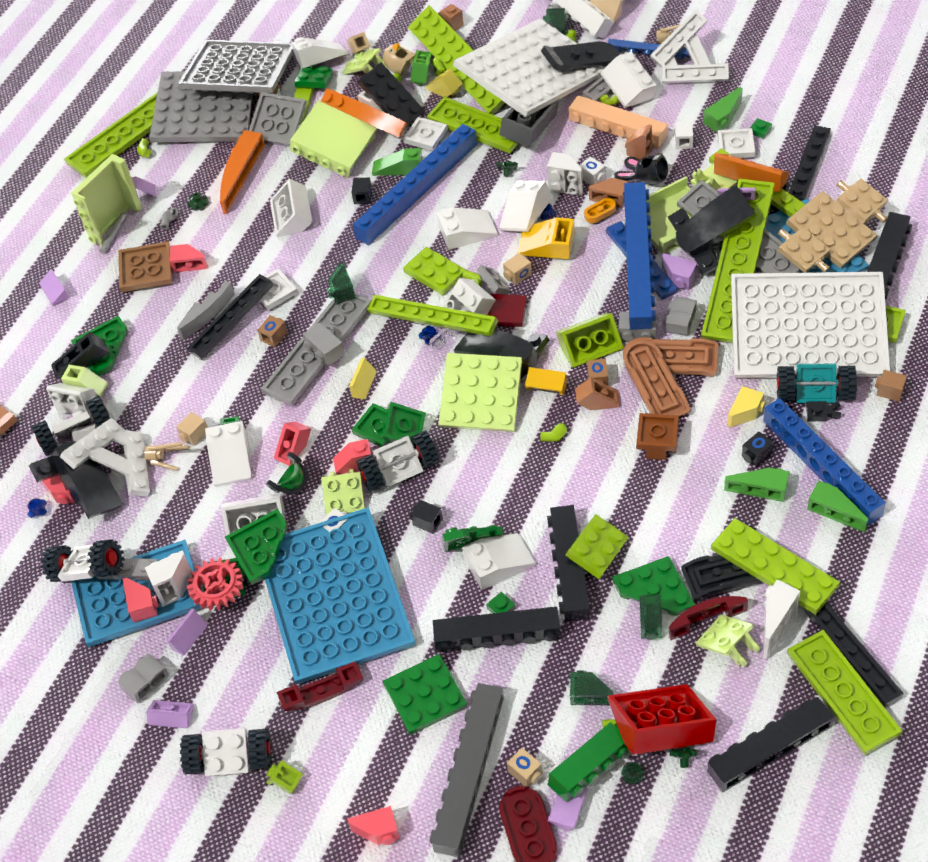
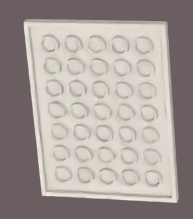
(520, 72)
(807, 321)

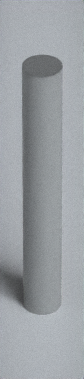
(113, 233)

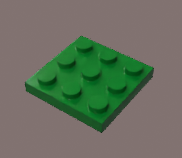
(424, 694)

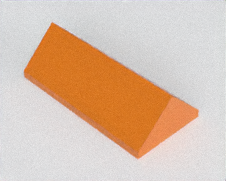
(737, 168)

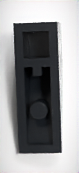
(84, 353)

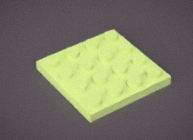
(480, 392)

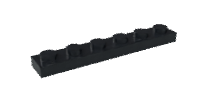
(809, 162)
(230, 316)
(857, 655)

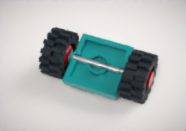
(816, 382)

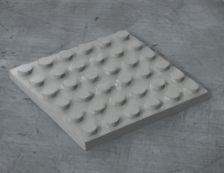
(237, 66)
(197, 113)

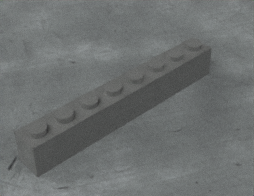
(467, 770)

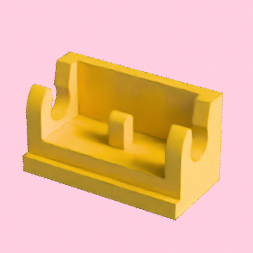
(546, 380)

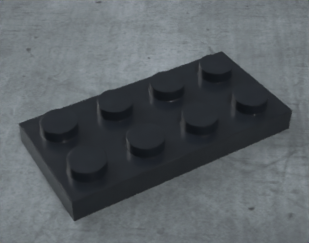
(390, 94)

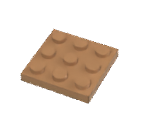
(144, 266)

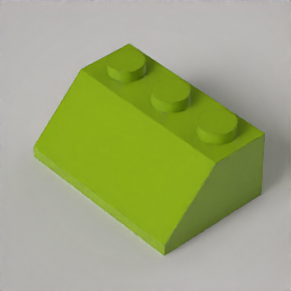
(590, 339)

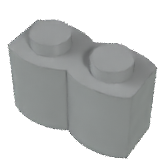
(680, 315)
(143, 678)

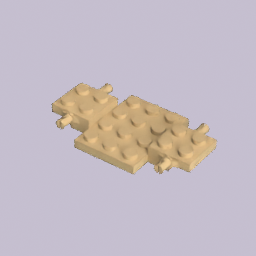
(833, 227)

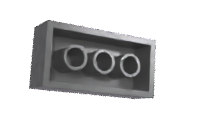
(527, 129)

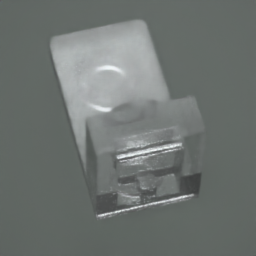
(442, 338)

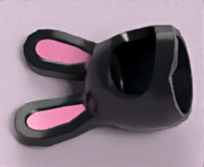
(647, 169)

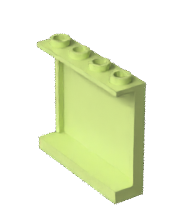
(332, 138)
(105, 196)
(662, 204)

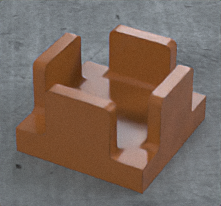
(657, 434)

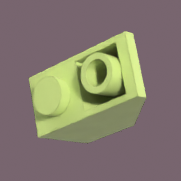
(85, 378)

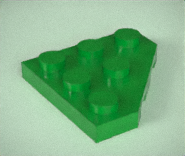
(114, 334)
(456, 538)
(258, 545)
(655, 579)

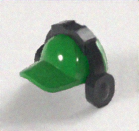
(292, 479)

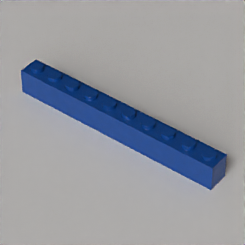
(415, 184)
(638, 256)

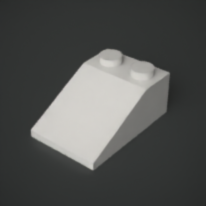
(314, 51)
(525, 205)
(465, 226)
(228, 453)
(497, 559)
(779, 612)

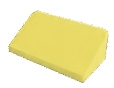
(362, 379)

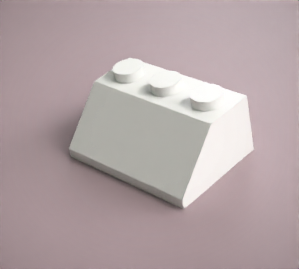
(629, 80)
(290, 209)
(242, 512)

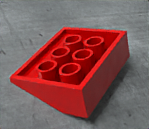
(662, 719)

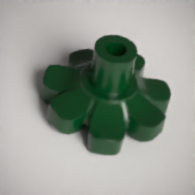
(507, 166)
(197, 201)
(683, 755)

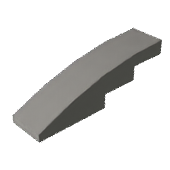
(203, 313)

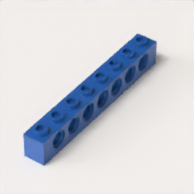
(822, 459)

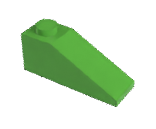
(420, 67)
(722, 112)
(397, 163)
(761, 483)
(833, 504)

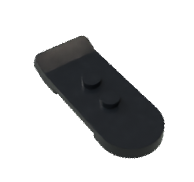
(580, 55)
(714, 575)

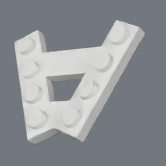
(686, 36)
(93, 445)

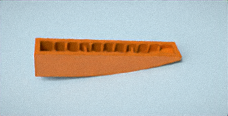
(364, 112)
(239, 166)

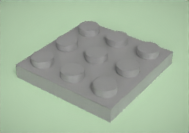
(277, 117)

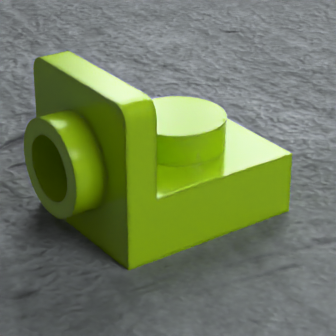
(284, 776)

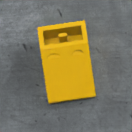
(548, 239)

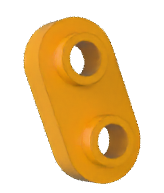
(600, 210)

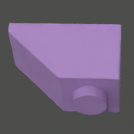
(679, 270)

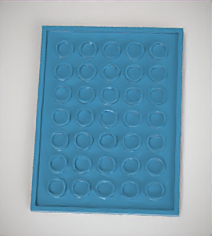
(336, 597)

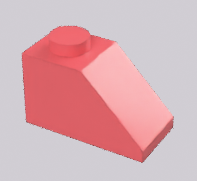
(186, 258)
(292, 439)
(348, 456)
(57, 490)
(140, 601)
(376, 826)

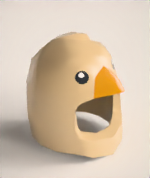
(397, 59)

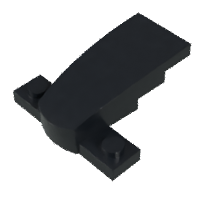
(710, 226)
(504, 344)
(86, 482)

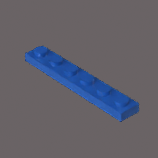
(646, 48)
(662, 284)

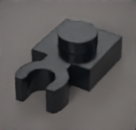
(819, 411)

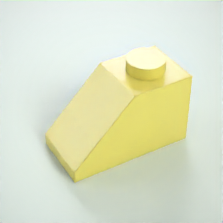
(445, 84)
(746, 406)

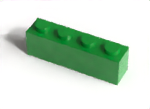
(587, 763)

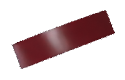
(729, 604)
(321, 690)

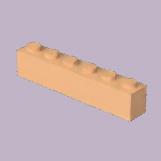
(615, 120)

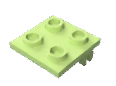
(361, 61)
(714, 180)
(343, 492)
(724, 635)

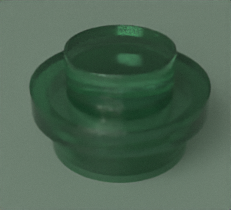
(632, 773)

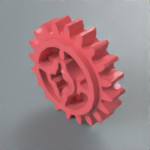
(217, 589)

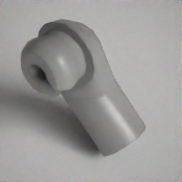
(168, 217)

